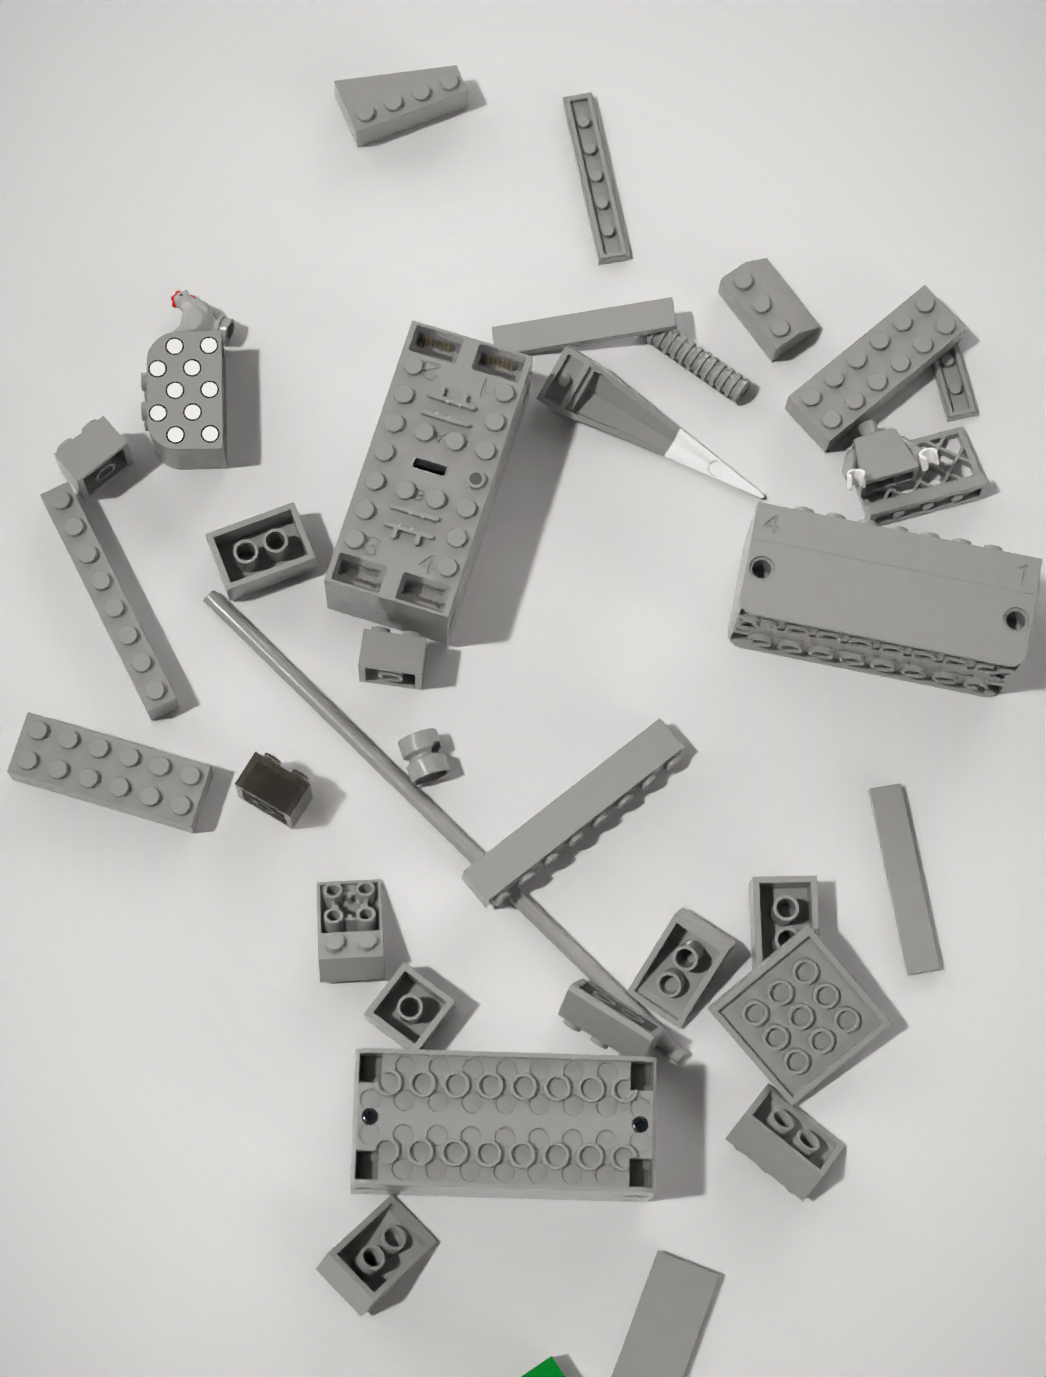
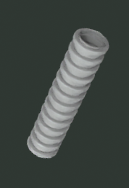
(700, 363)

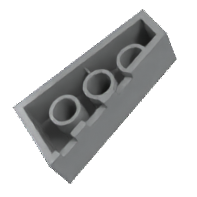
(398, 101)

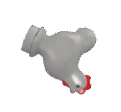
(200, 316)

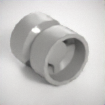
(424, 757)

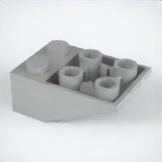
(350, 931)

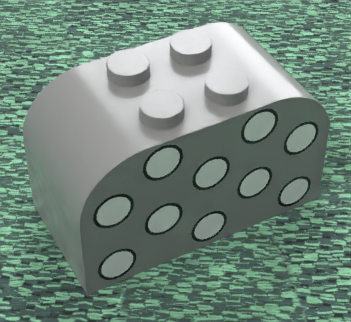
(187, 399)

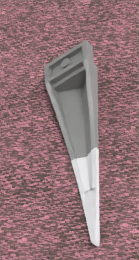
(601, 400)

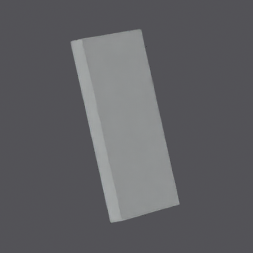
(666, 1319)

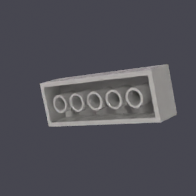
(874, 368)
(110, 772)

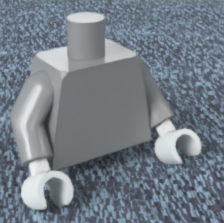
(883, 460)

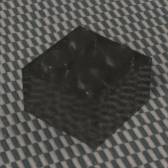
(274, 789)

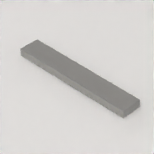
(595, 178)
(587, 327)
(904, 879)

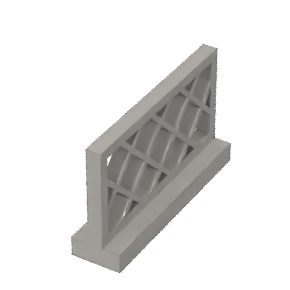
(931, 497)

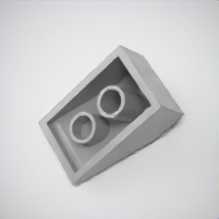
(680, 967)
(376, 1255)

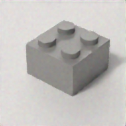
(93, 457)
(392, 658)
(409, 1009)

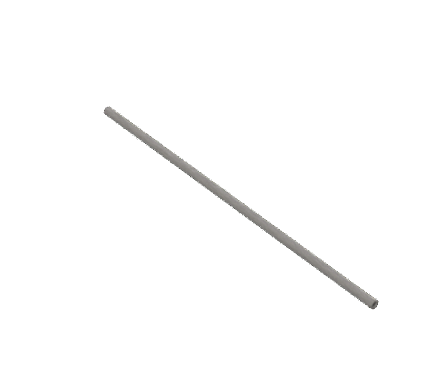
(426, 808)

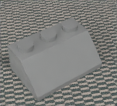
(767, 307)
(608, 1020)
(785, 1142)

